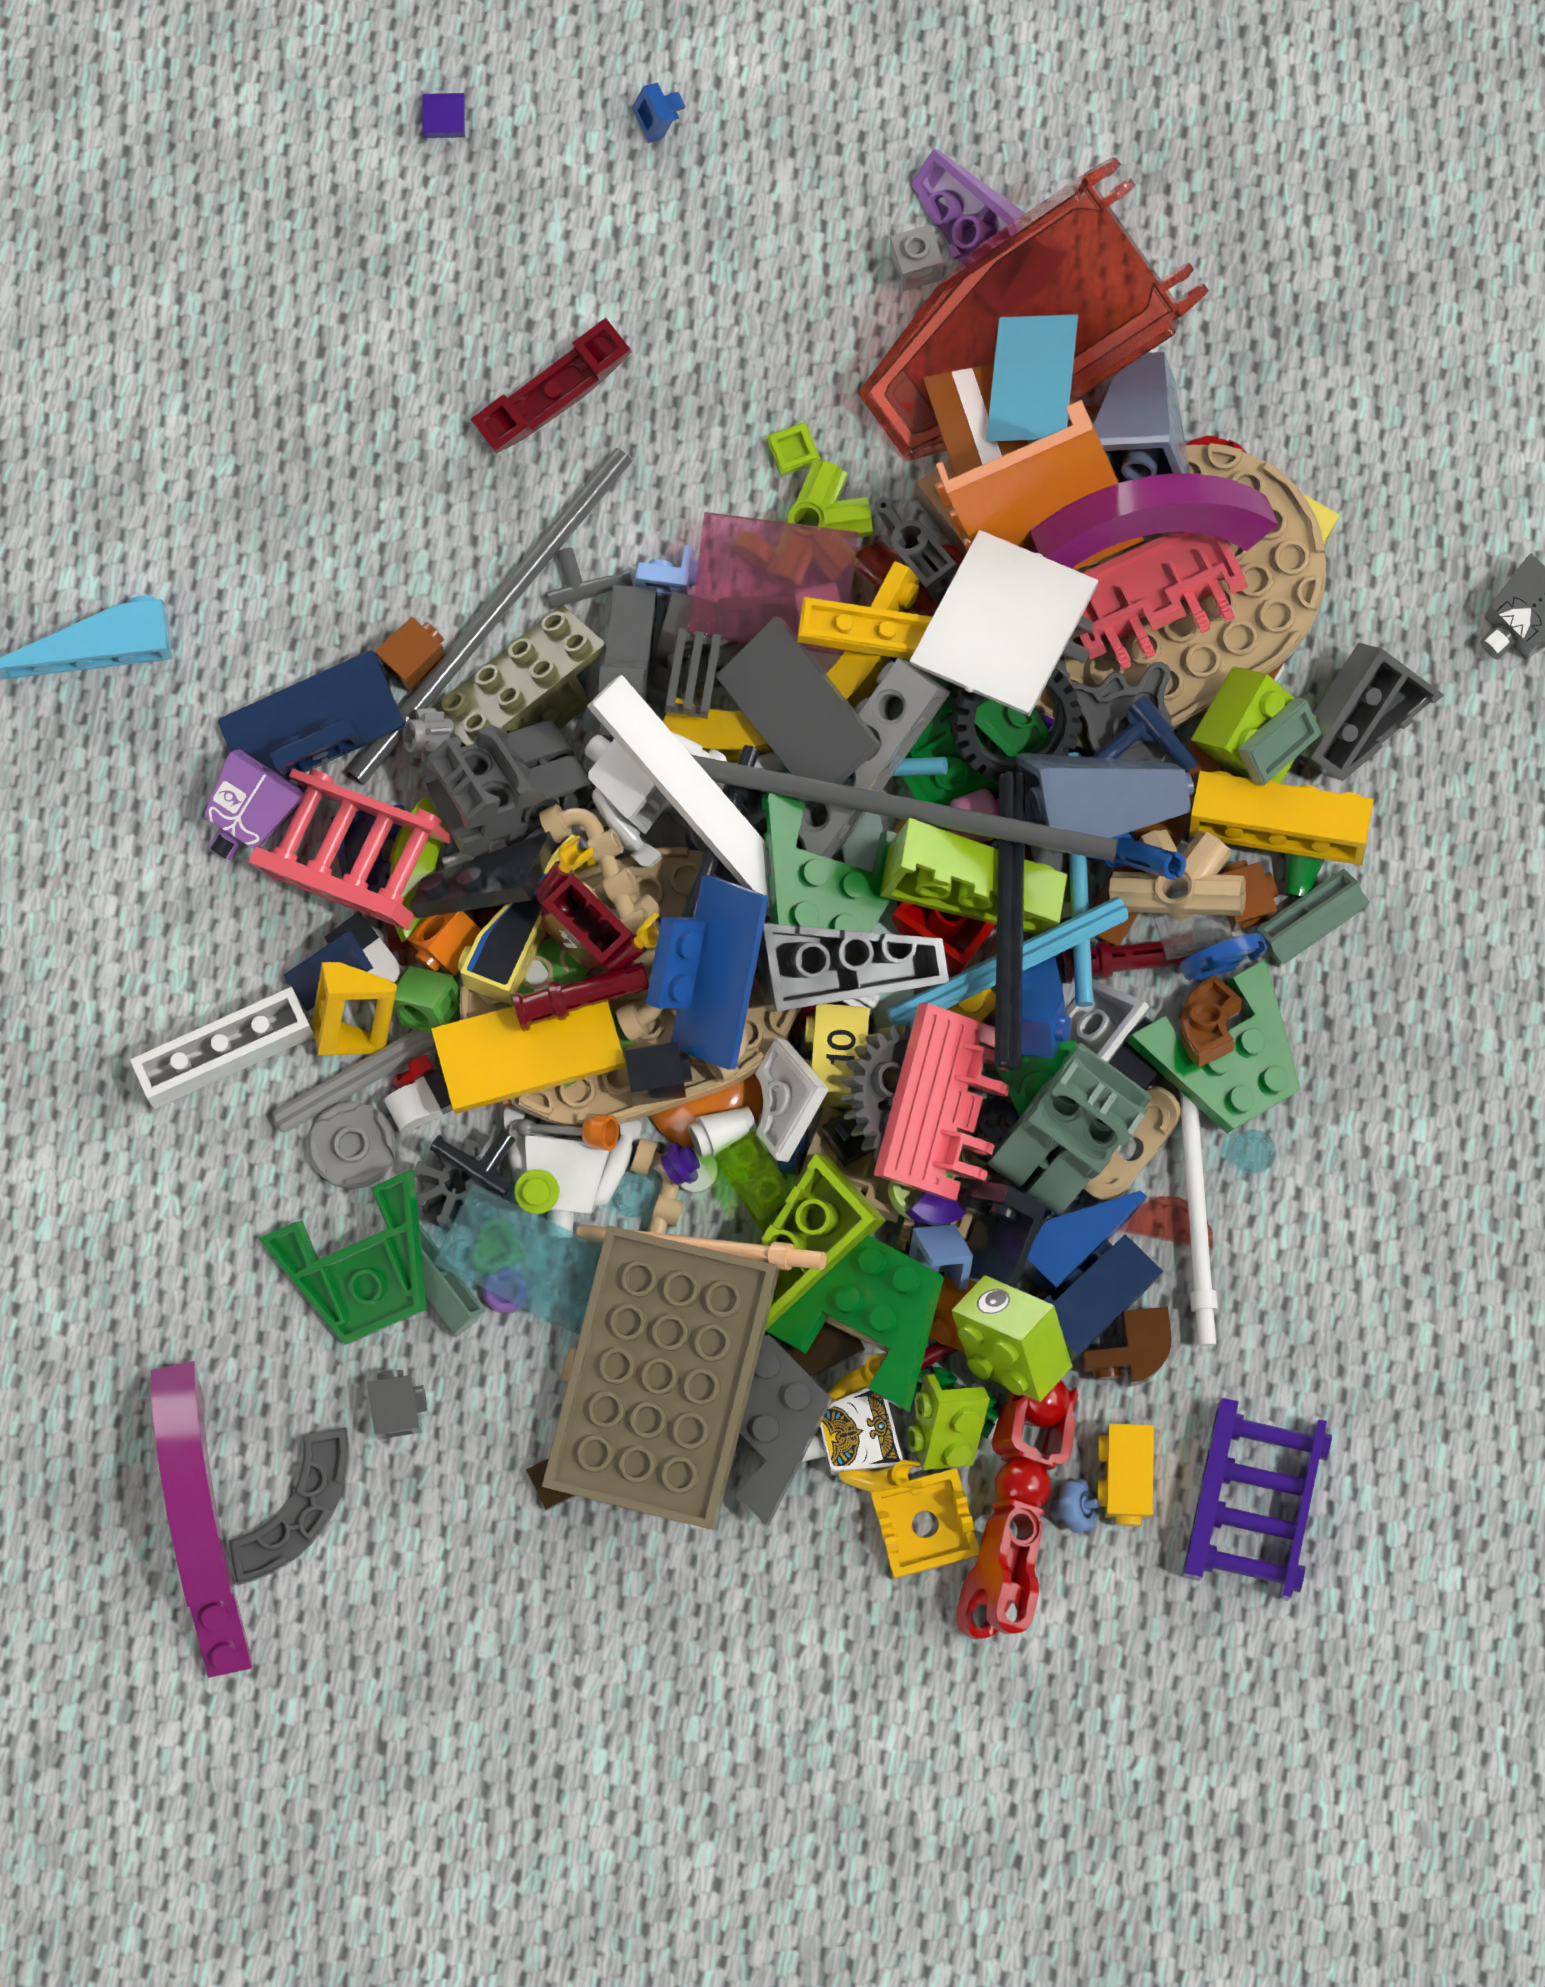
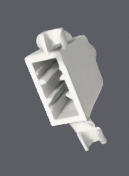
(627, 795)
(583, 1173)

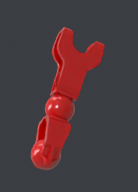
(1007, 1563)

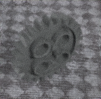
(877, 1060)

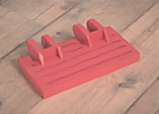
(1152, 583)
(935, 1103)

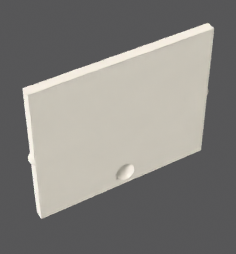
(1004, 622)

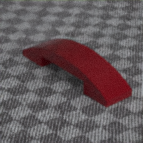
(554, 389)

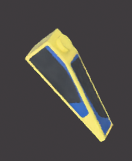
(506, 947)

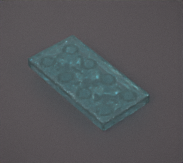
(521, 1257)

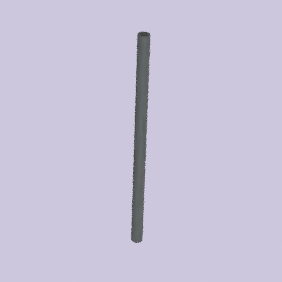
(495, 609)
(907, 808)

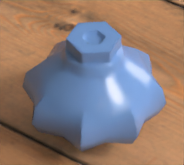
(1076, 1506)

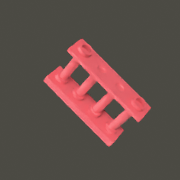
(352, 889)

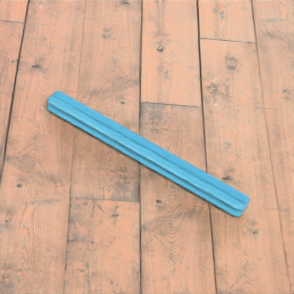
(1034, 952)

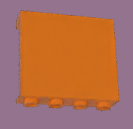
(1031, 484)

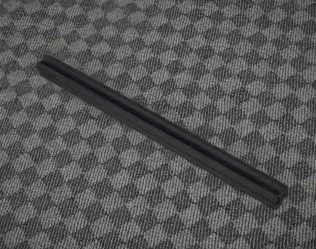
(1010, 928)

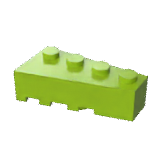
(961, 878)

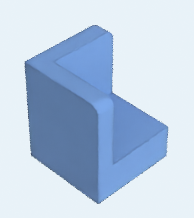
(943, 1250)

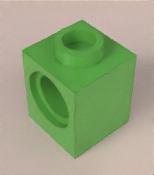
(426, 999)

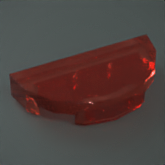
(1164, 1220)

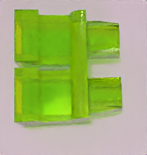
(755, 1177)

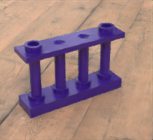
(1213, 1513)

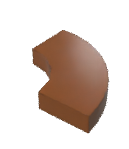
(1205, 1021)

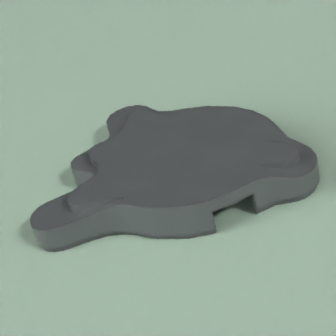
(1106, 709)

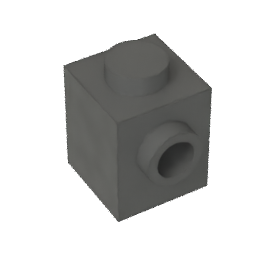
(396, 1404)

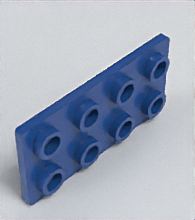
(709, 970)

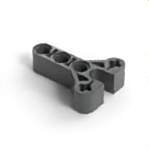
(629, 640)

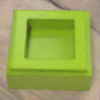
(792, 449)

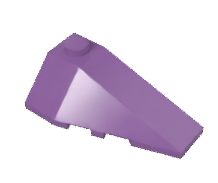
(961, 204)

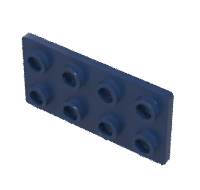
(316, 718)

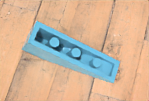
(111, 638)

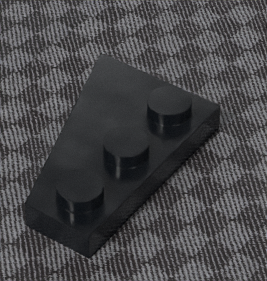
(486, 881)

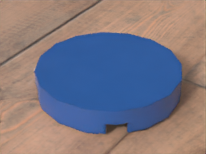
(1223, 956)

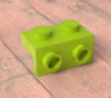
(947, 1425)

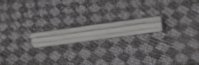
(353, 1079)

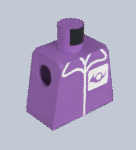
(248, 804)

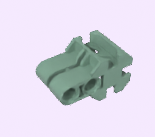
(1055, 1121)

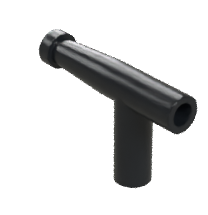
(481, 1170)

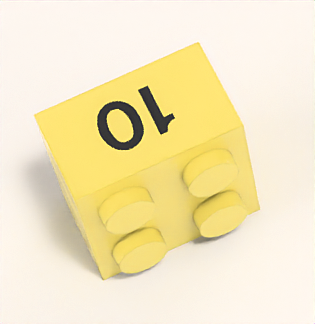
(832, 1039)

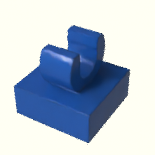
(656, 111)

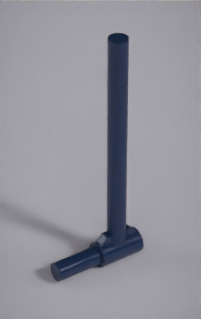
(1151, 726)

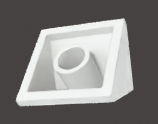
(1107, 1021)

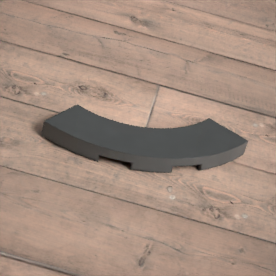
(304, 1515)

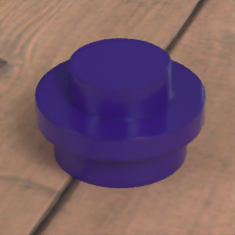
(680, 1164)

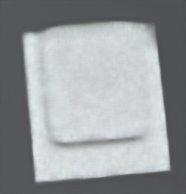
(1192, 934)

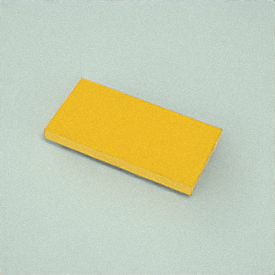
(495, 1061)

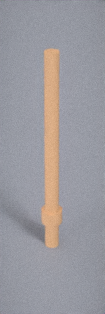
(779, 1254)

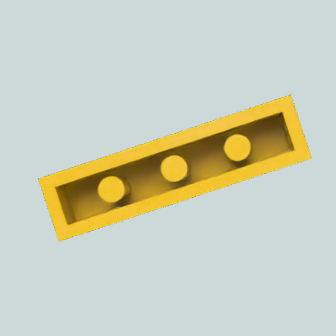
(1282, 817)

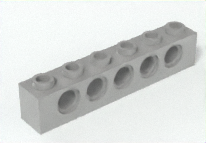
(921, 701)

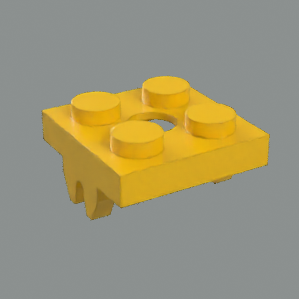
(955, 1535)

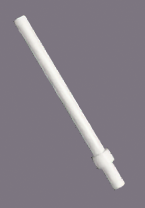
(1203, 1298)

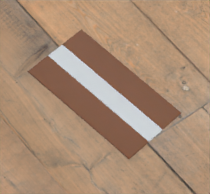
(962, 413)

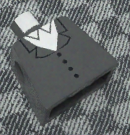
(1518, 613)

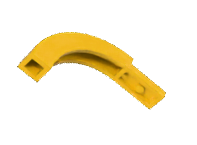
(852, 674)

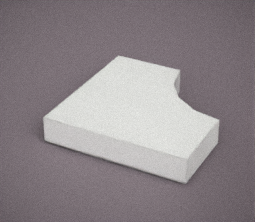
(790, 1098)

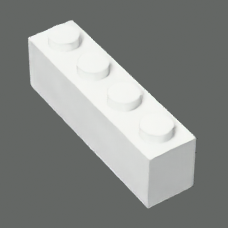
(222, 1048)

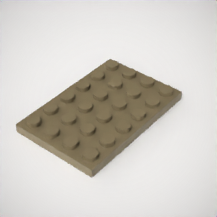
(661, 1377)

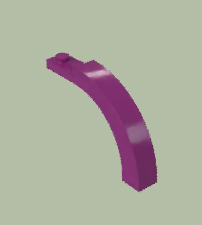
(1154, 506)
(194, 1518)

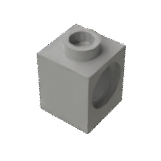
(916, 258)

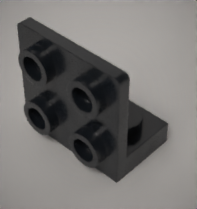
(1003, 1229)

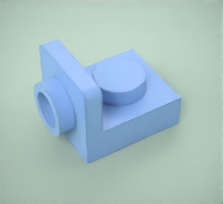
(666, 577)

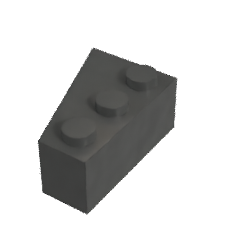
(1363, 709)

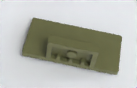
(528, 680)

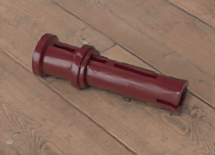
(1110, 959)
(561, 999)

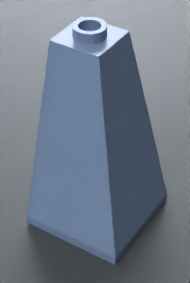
(1143, 421)
(1102, 793)

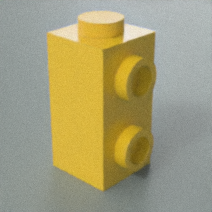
(1129, 1473)

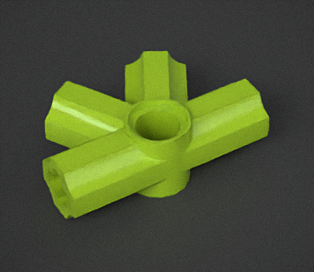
(820, 502)

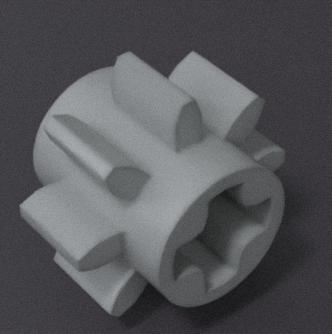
(426, 732)

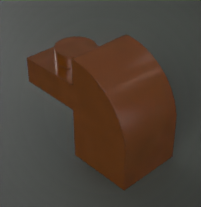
(1145, 1348)

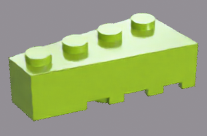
(822, 1216)

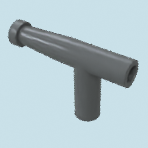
(577, 589)

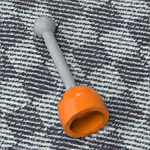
(597, 1132)

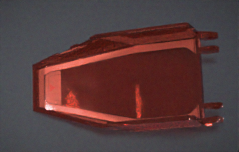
(1051, 261)

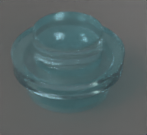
(1253, 1151)
(634, 1196)

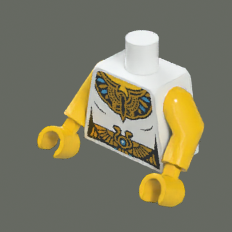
(861, 1435)

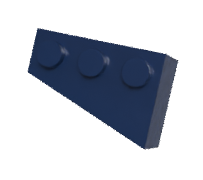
(1102, 1293)

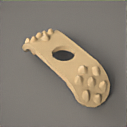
(1155, 1128)

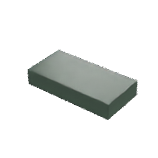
(1279, 741)

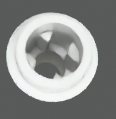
(720, 1130)

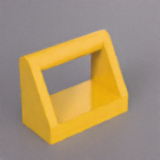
(342, 983)

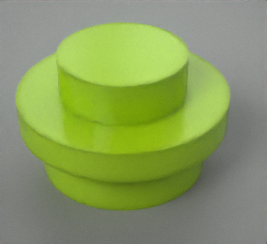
(537, 1191)

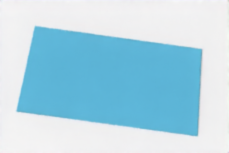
(1031, 377)

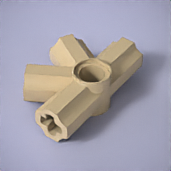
(1205, 892)

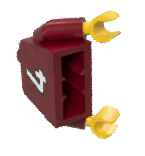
(583, 921)

